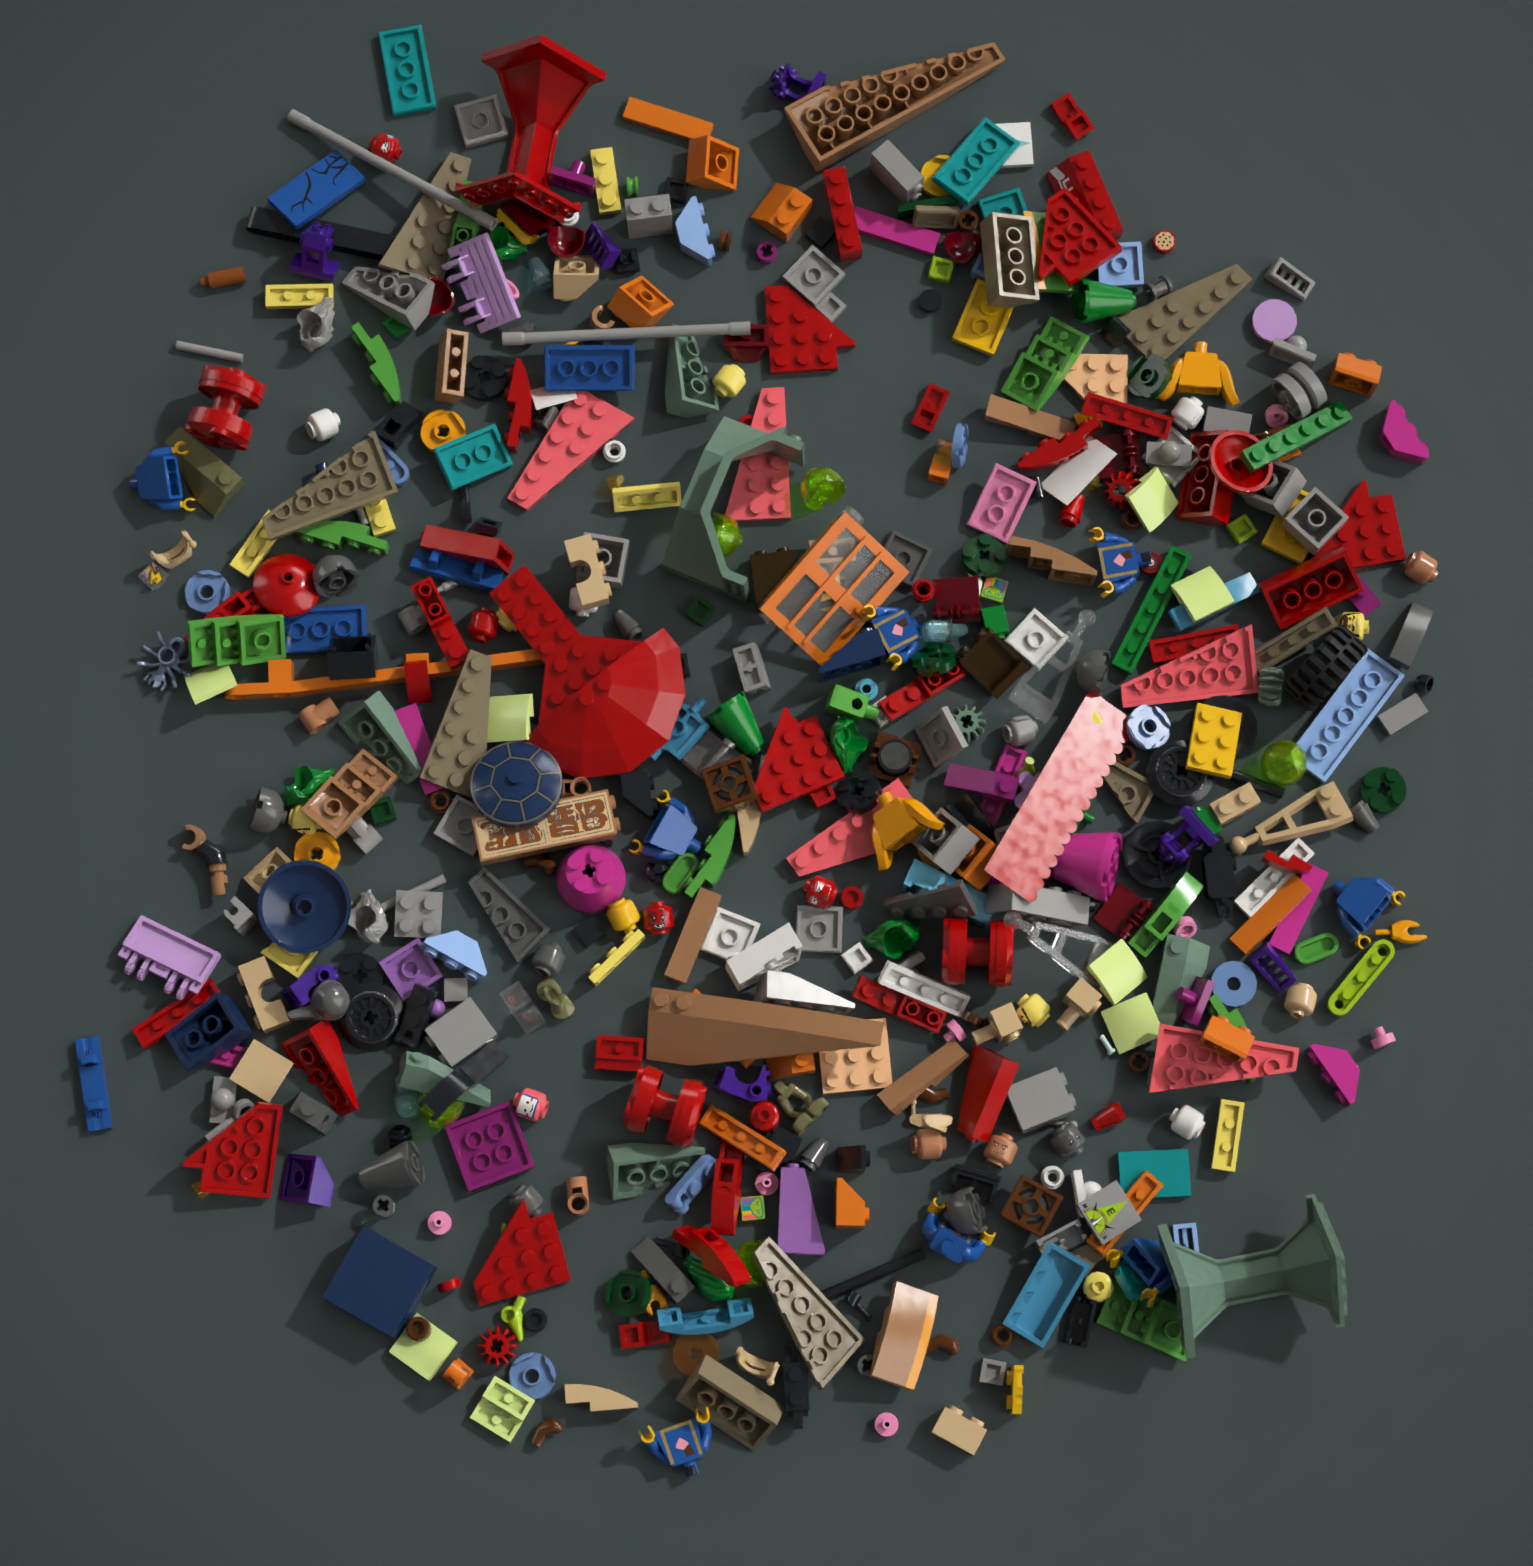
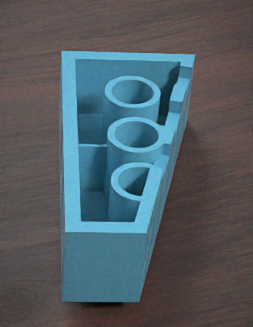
(924, 876)

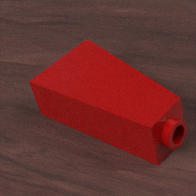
(468, 547)
(985, 1092)

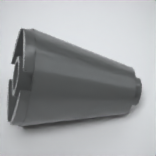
(393, 1169)

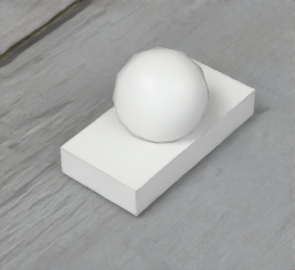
(1082, 1190)

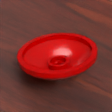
(1224, 456)
(283, 596)

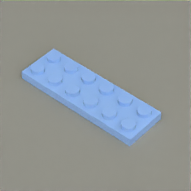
(1348, 714)

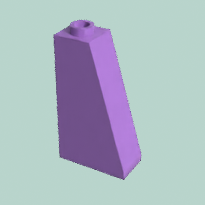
(798, 1221)

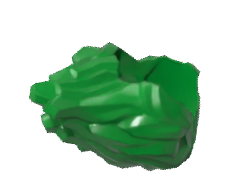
(506, 245)
(846, 742)
(306, 784)
(893, 938)
(706, 1283)

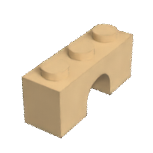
(583, 552)
(268, 1014)

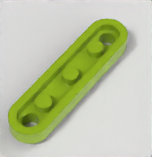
(1361, 977)

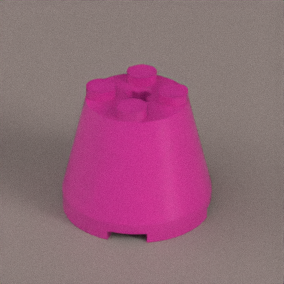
(1090, 863)
(593, 893)

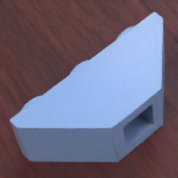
(693, 233)
(457, 952)

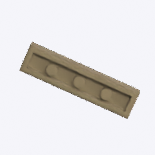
(1294, 639)

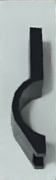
(464, 1078)

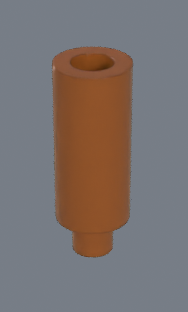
(224, 277)

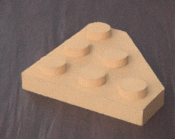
(1100, 375)

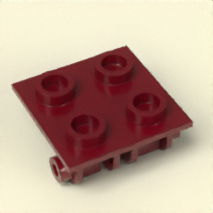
(527, 217)
(1128, 453)
(957, 599)
(1124, 913)

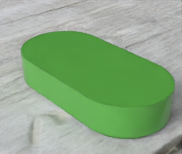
(679, 873)
(1315, 949)

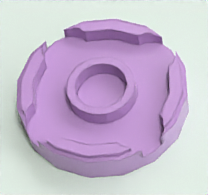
(1273, 320)

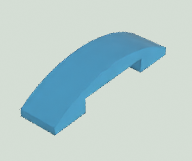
(705, 1321)

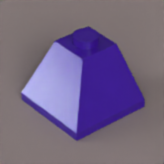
(306, 1181)

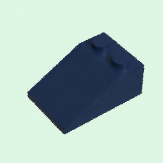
(858, 654)
(208, 1031)

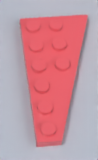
(572, 440)
(762, 480)
(1209, 671)
(844, 840)
(1186, 1064)

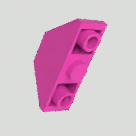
(1401, 436)
(1337, 1069)

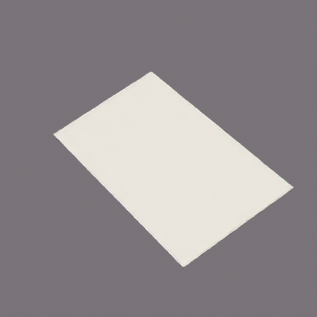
(1078, 472)

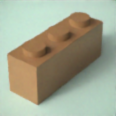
(451, 366)

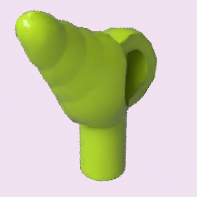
(1028, 767)
(514, 1318)

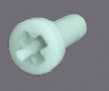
(1107, 1045)

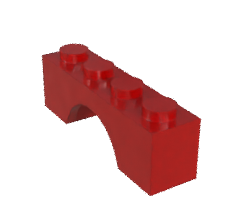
(843, 214)

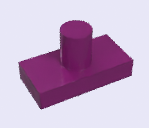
(573, 179)
(1364, 601)
(1194, 999)

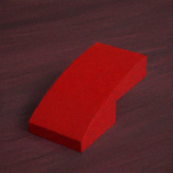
(1071, 116)
(930, 407)
(417, 682)
(1293, 865)
(642, 1334)

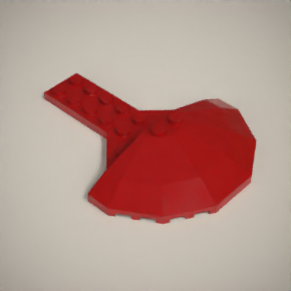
(602, 697)

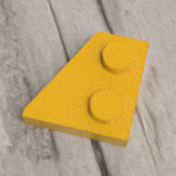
(1014, 1379)

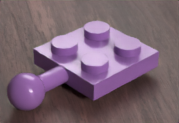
(412, 966)

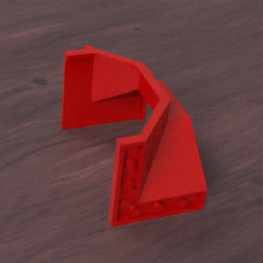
(542, 91)

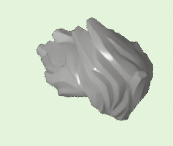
(316, 324)
(368, 918)

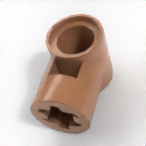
(316, 716)
(573, 783)
(577, 1183)

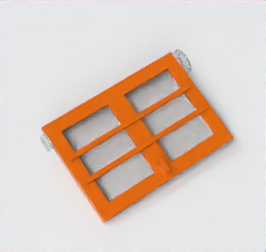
(829, 585)

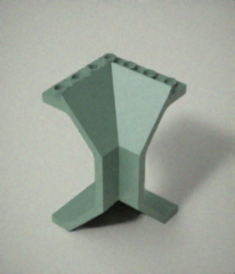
(693, 544)
(1303, 1266)

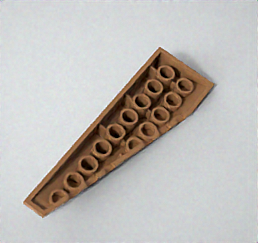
(857, 112)
(718, 1029)

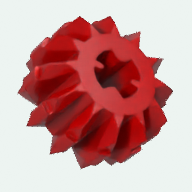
(1117, 481)
(505, 1348)

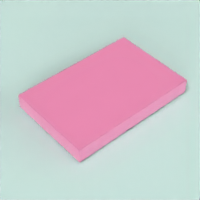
(1001, 503)

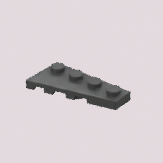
(935, 903)
(512, 919)

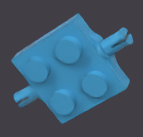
(686, 732)

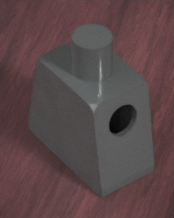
(313, 1113)

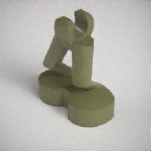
(561, 1005)
(804, 1119)

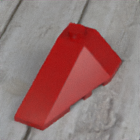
(321, 1058)

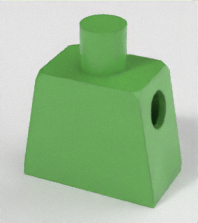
(841, 701)

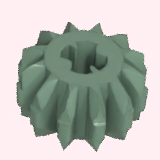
(1271, 686)
(975, 722)

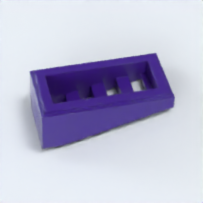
(612, 251)
(1266, 972)

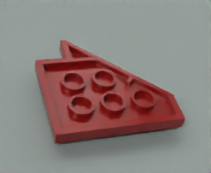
(1073, 240)
(800, 335)
(1371, 531)
(795, 763)
(241, 1155)
(523, 1258)

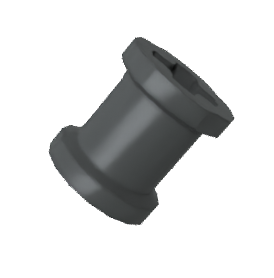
(1158, 288)
(376, 1206)
(860, 1365)

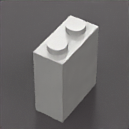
(897, 173)
(648, 216)
(460, 1033)
(1040, 1100)

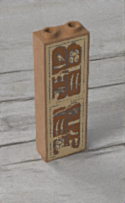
(573, 823)

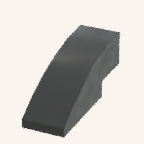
(1410, 636)

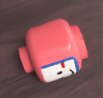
(531, 1104)

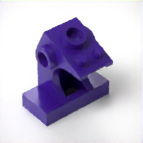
(785, 75)
(317, 240)
(1172, 850)
(297, 992)
(728, 1084)

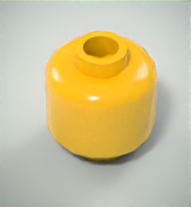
(623, 915)

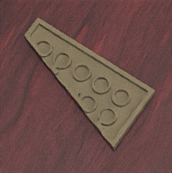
(463, 728)
(813, 1321)

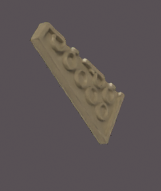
(429, 228)
(1175, 318)
(342, 487)

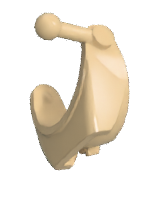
(176, 555)
(930, 1120)
(770, 1368)

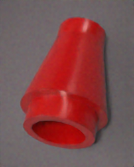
(1071, 513)
(923, 586)
(1109, 1116)

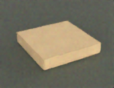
(261, 1070)

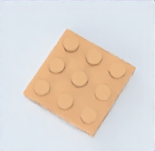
(857, 1068)

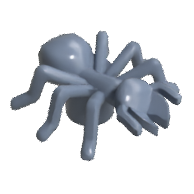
(169, 658)

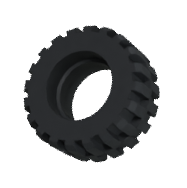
(1325, 667)

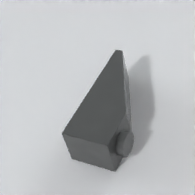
(663, 1269)

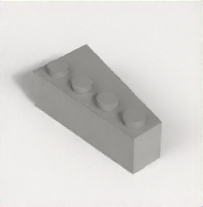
(1051, 903)

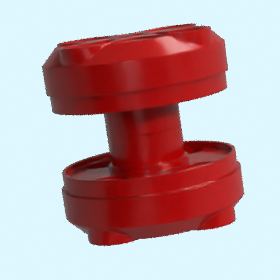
(230, 391)
(962, 951)
(649, 1101)

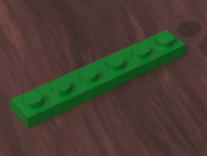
(1295, 436)
(1151, 610)

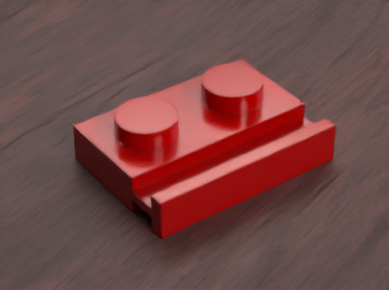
(619, 1053)

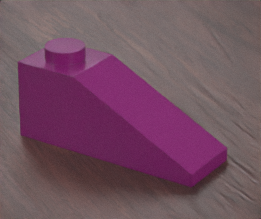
(982, 782)

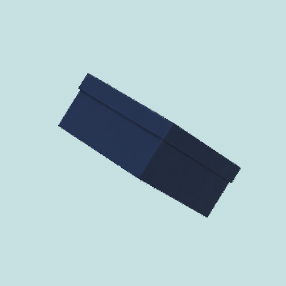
(379, 1283)

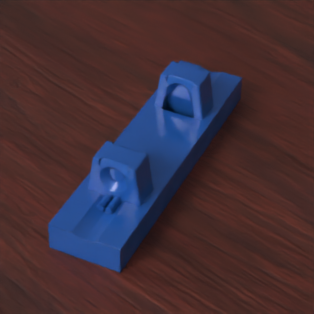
(456, 570)
(93, 1084)

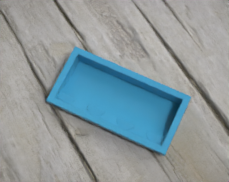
(1046, 1294)

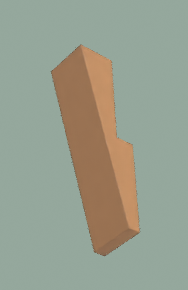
(1027, 419)
(692, 935)
(918, 1079)

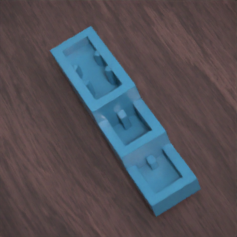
(1240, 589)

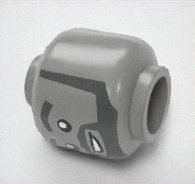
(1019, 730)

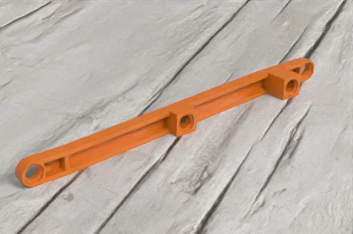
(282, 682)

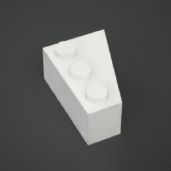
(773, 951)

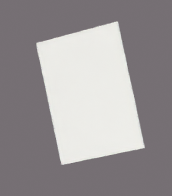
(549, 398)

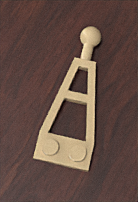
(1328, 799)

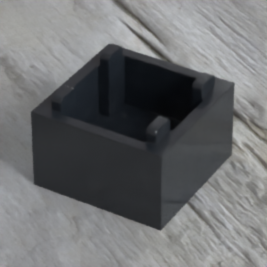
(352, 657)

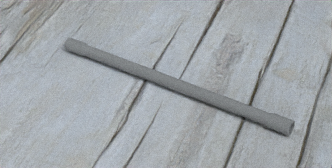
(306, 123)
(522, 338)

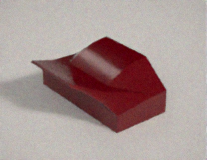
(748, 347)

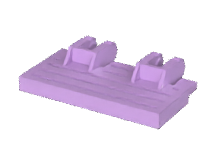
(484, 281)
(167, 952)

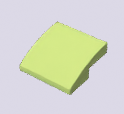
(1152, 499)
(1202, 593)
(209, 682)
(510, 717)
(1117, 972)
(1132, 1023)
(424, 1356)
(502, 1409)

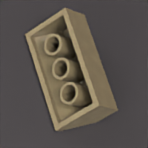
(1009, 260)
(732, 1402)

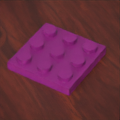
(489, 1146)

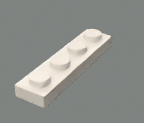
(1270, 881)
(923, 988)

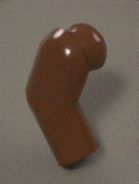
(542, 861)
(932, 1096)
(944, 1342)
(544, 1428)

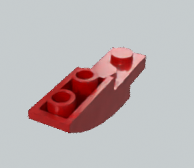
(518, 397)
(1052, 453)
(235, 605)
(440, 622)
(919, 692)
(898, 1005)
(726, 1190)
(716, 1254)

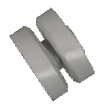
(1299, 390)

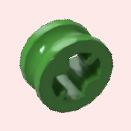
(632, 186)

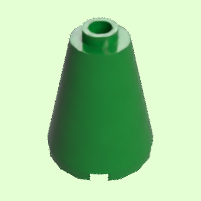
(1100, 301)
(737, 724)

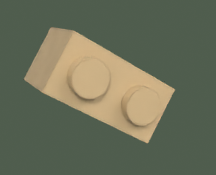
(1235, 804)
(959, 1430)

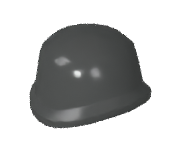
(329, 1000)

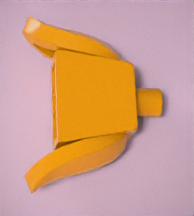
(1201, 374)
(898, 824)

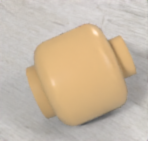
(1300, 1000)

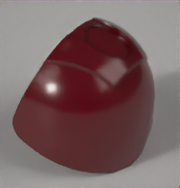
(565, 241)
(962, 246)
(442, 298)

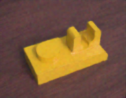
(519, 234)

